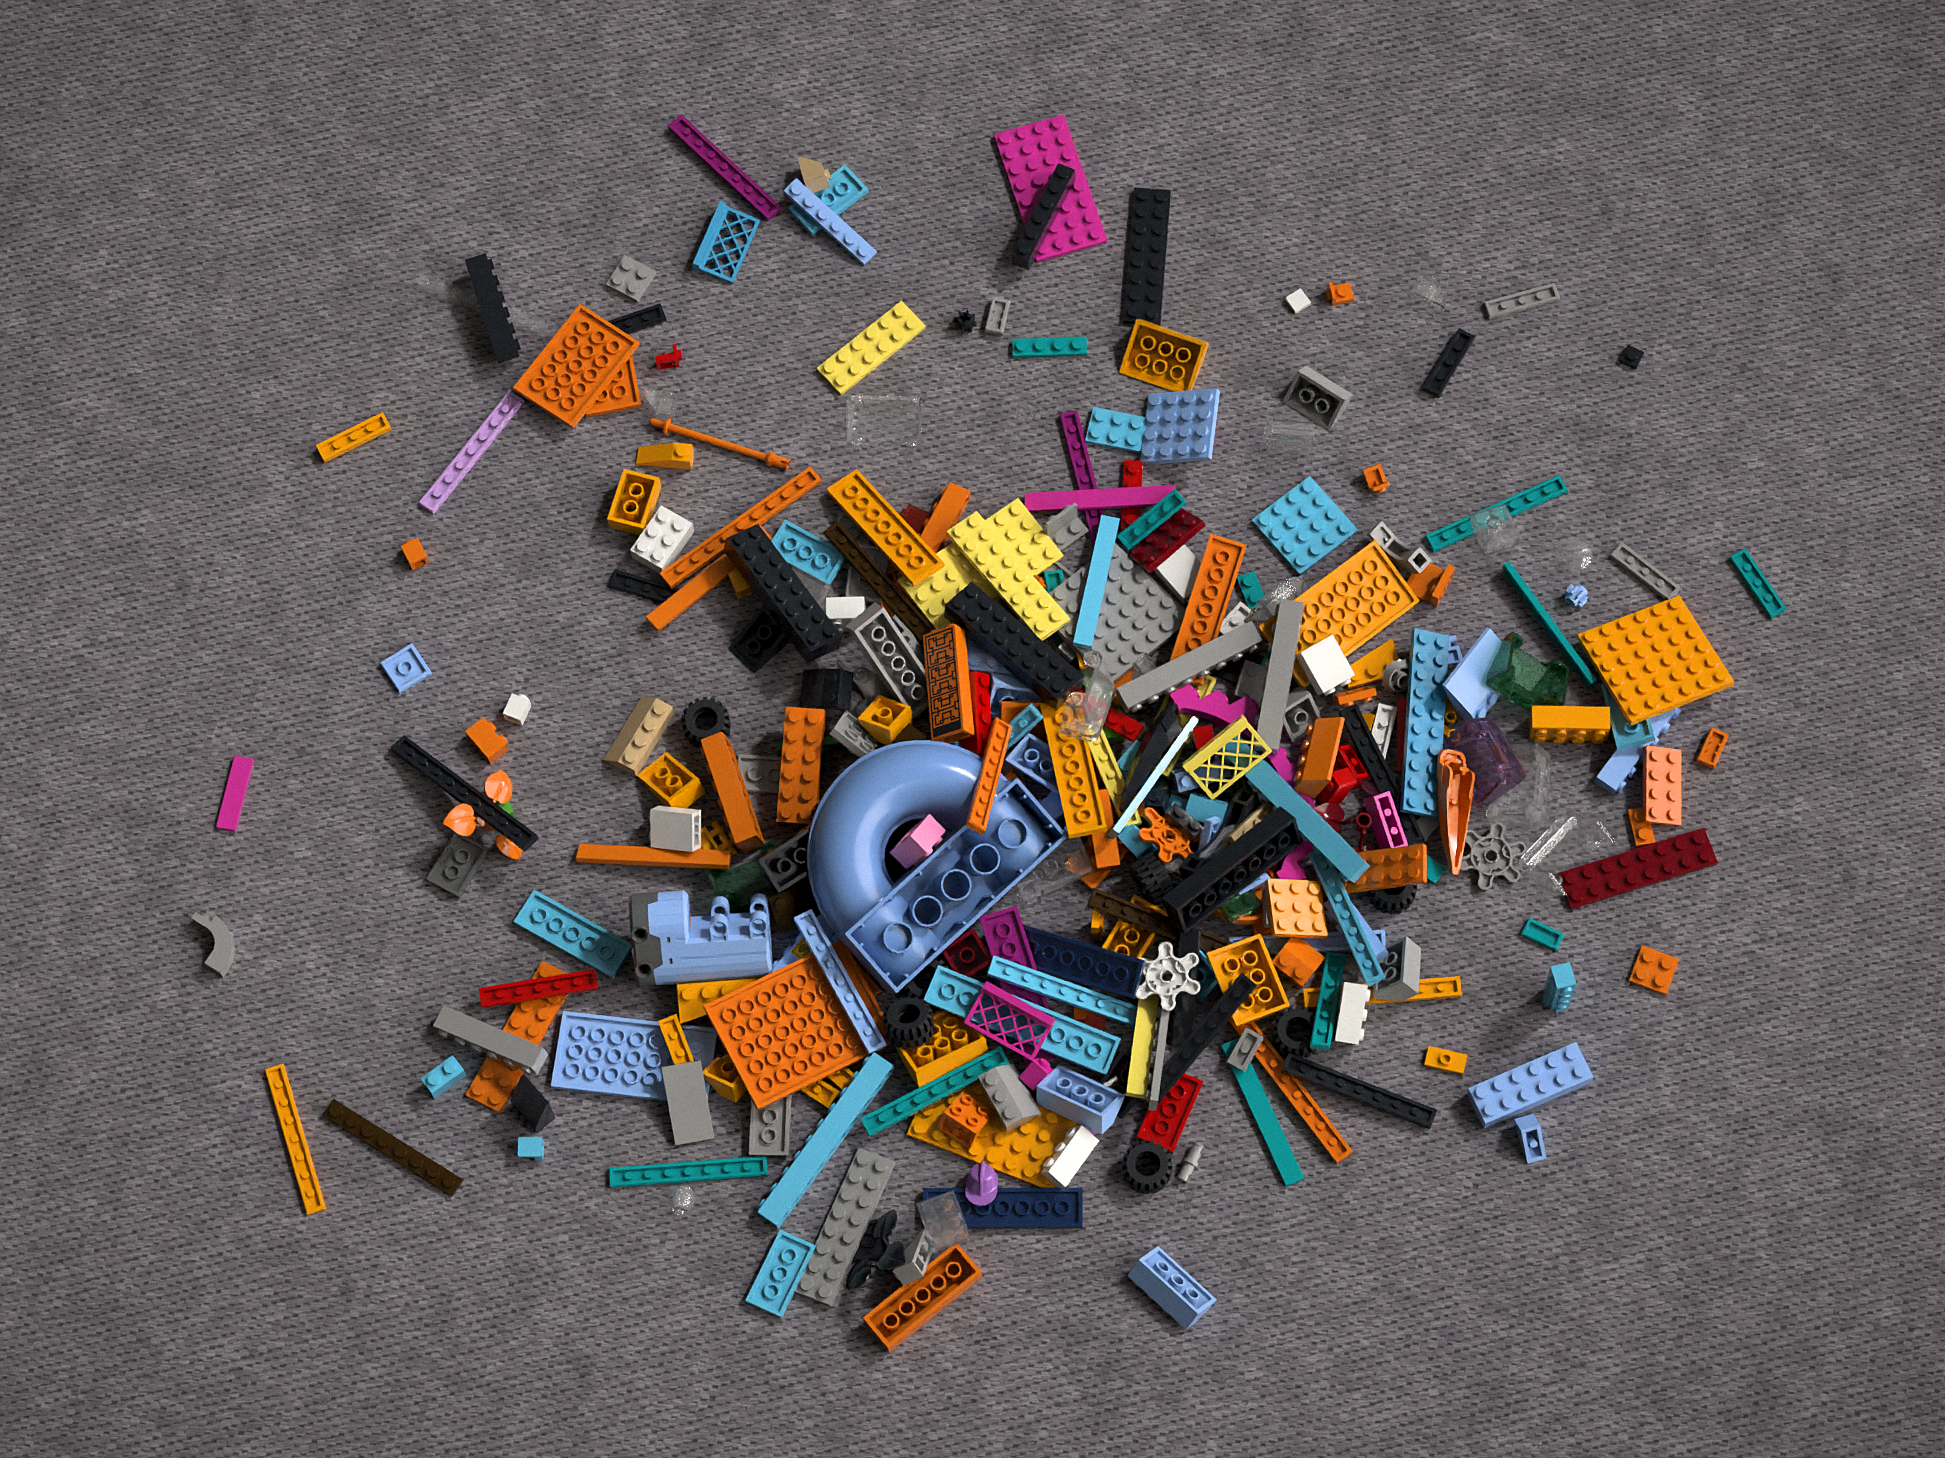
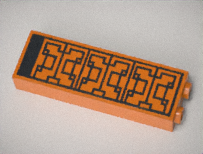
(948, 684)

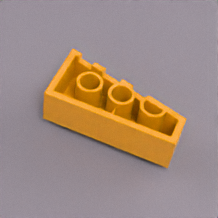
(694, 995)

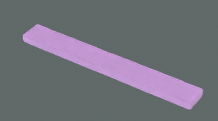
(471, 452)

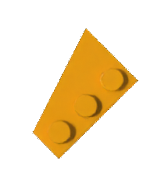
(1371, 666)

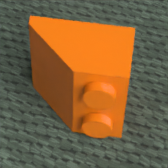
(1297, 961)

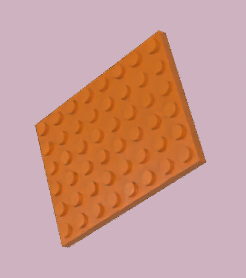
(791, 1028)

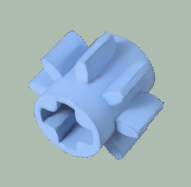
(1576, 595)

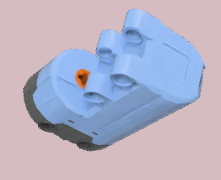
(686, 949)

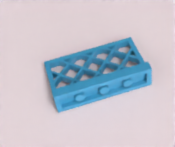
(711, 236)

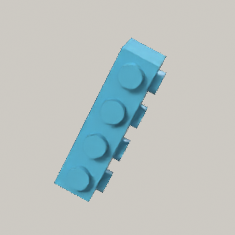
(1559, 987)

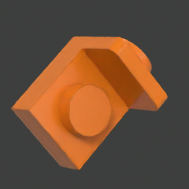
(1339, 293)

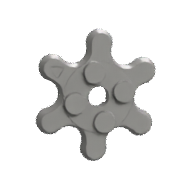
(1494, 844)

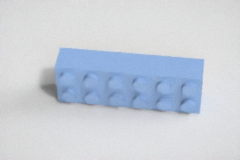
(1529, 1085)

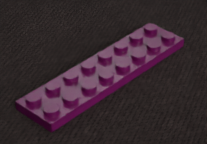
(1009, 941)

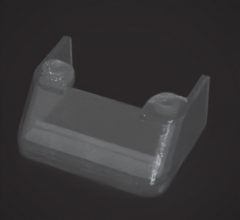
(1560, 846)

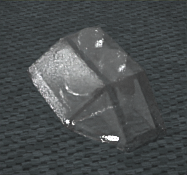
(1266, 606)

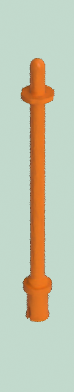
(769, 458)

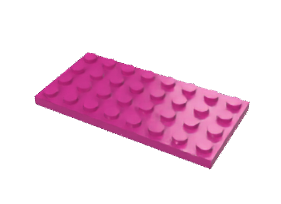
(1029, 161)

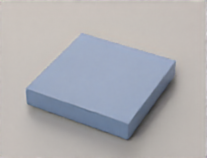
(405, 668)

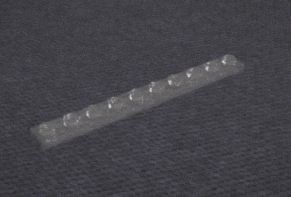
(467, 299)

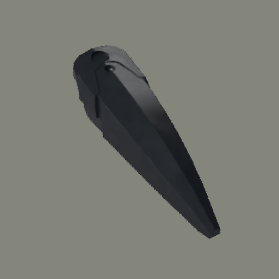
(1151, 748)

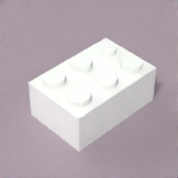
(662, 540)
(1351, 1013)

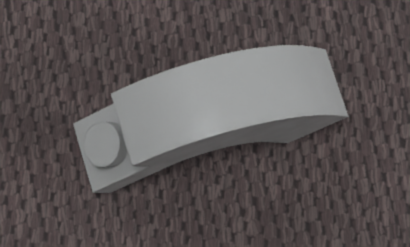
(1402, 555)
(224, 948)

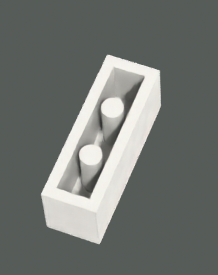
(1069, 1156)

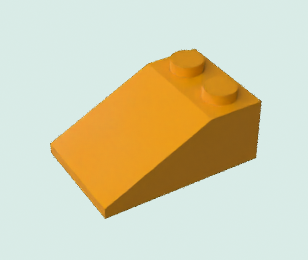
(671, 782)

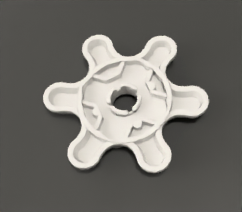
(1180, 980)

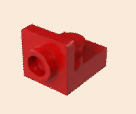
(667, 360)

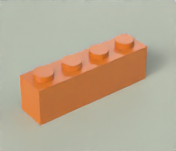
(1104, 847)

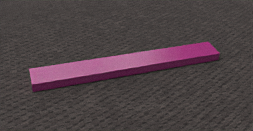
(1097, 498)

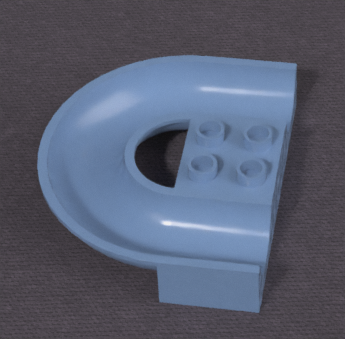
(910, 921)

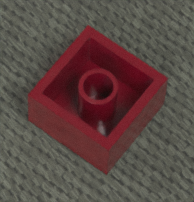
(968, 955)

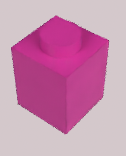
(1036, 1072)

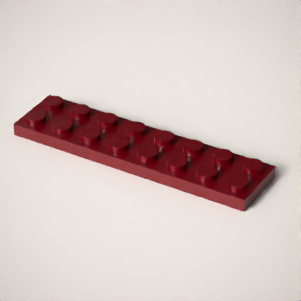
(1637, 868)

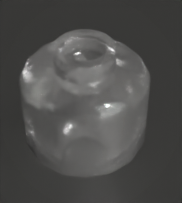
(682, 1200)

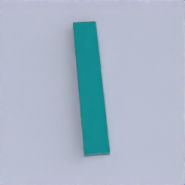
(1327, 1001)

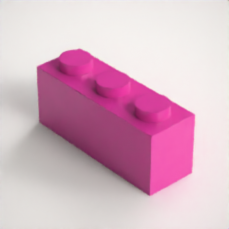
(1385, 821)

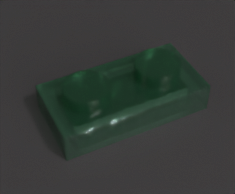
(1240, 906)

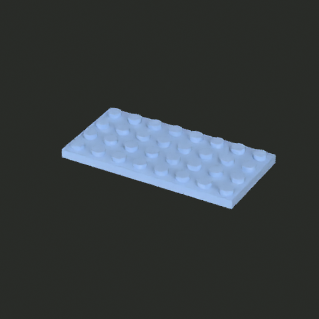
(621, 1055)

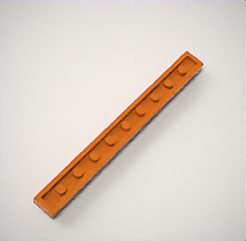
(757, 514)
(1298, 1097)

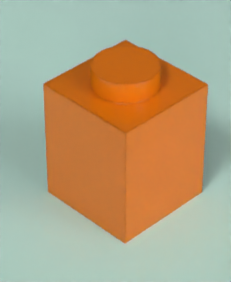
(414, 553)

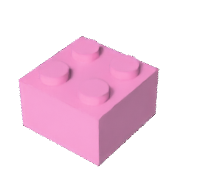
(918, 842)

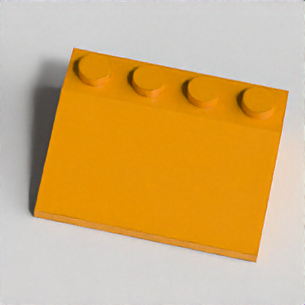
(1163, 356)
(1254, 961)
(947, 1049)

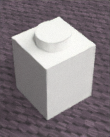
(517, 709)

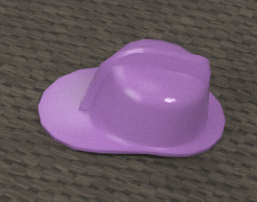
(981, 1184)

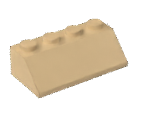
(640, 735)

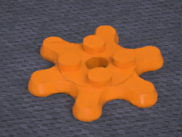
(1157, 835)

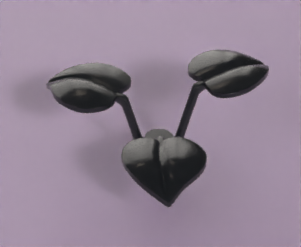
(892, 1257)

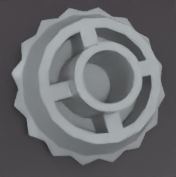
(1396, 676)

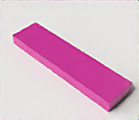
(235, 793)

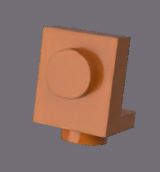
(1375, 479)

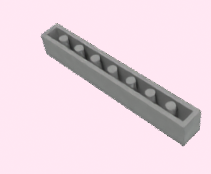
(1188, 667)
(1279, 673)

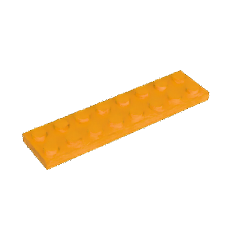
(885, 527)
(1074, 777)

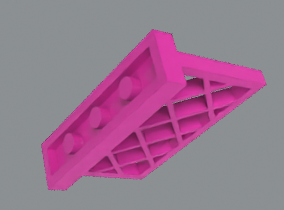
(1017, 1005)

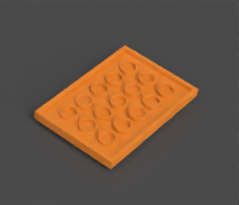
(576, 366)

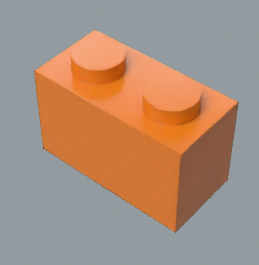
(486, 740)

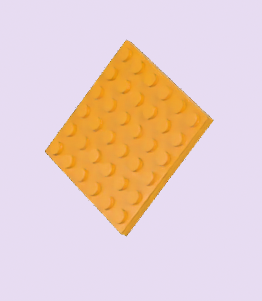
(1655, 660)

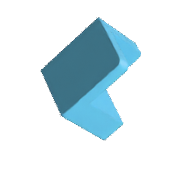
(531, 1147)

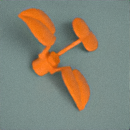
(464, 821)

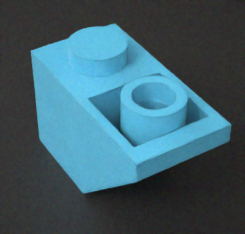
(1130, 838)

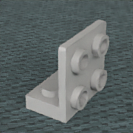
(1065, 527)

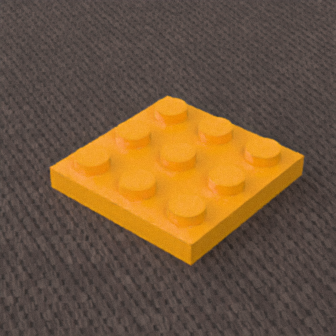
(1296, 908)

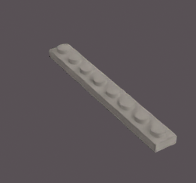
(1159, 1047)

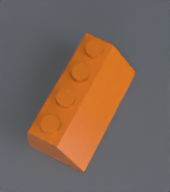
(1318, 755)

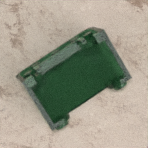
(1526, 678)
(740, 883)

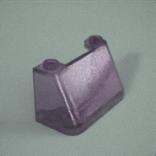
(1488, 757)

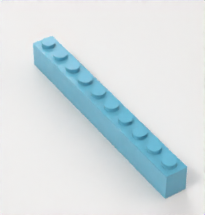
(1309, 822)
(826, 1140)

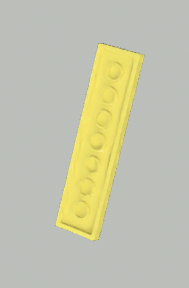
(1008, 576)

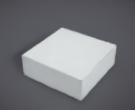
(1298, 301)

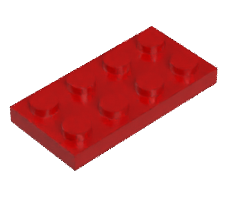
(1171, 1115)

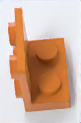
(1431, 583)
(965, 1119)

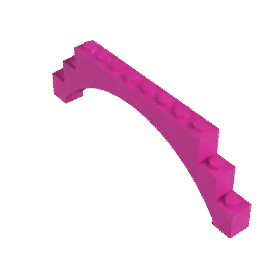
(1216, 709)

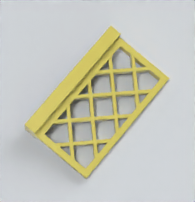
(1213, 747)

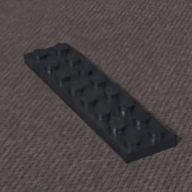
(1147, 255)

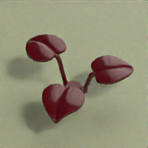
(1334, 814)

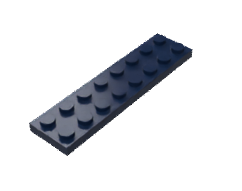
(1085, 962)
(1021, 1208)

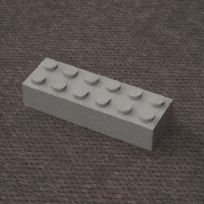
(891, 657)

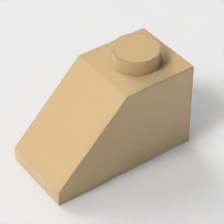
(814, 174)

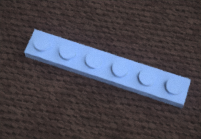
(830, 222)

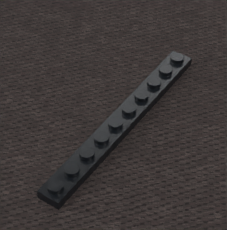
(464, 793)

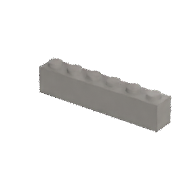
(490, 1040)

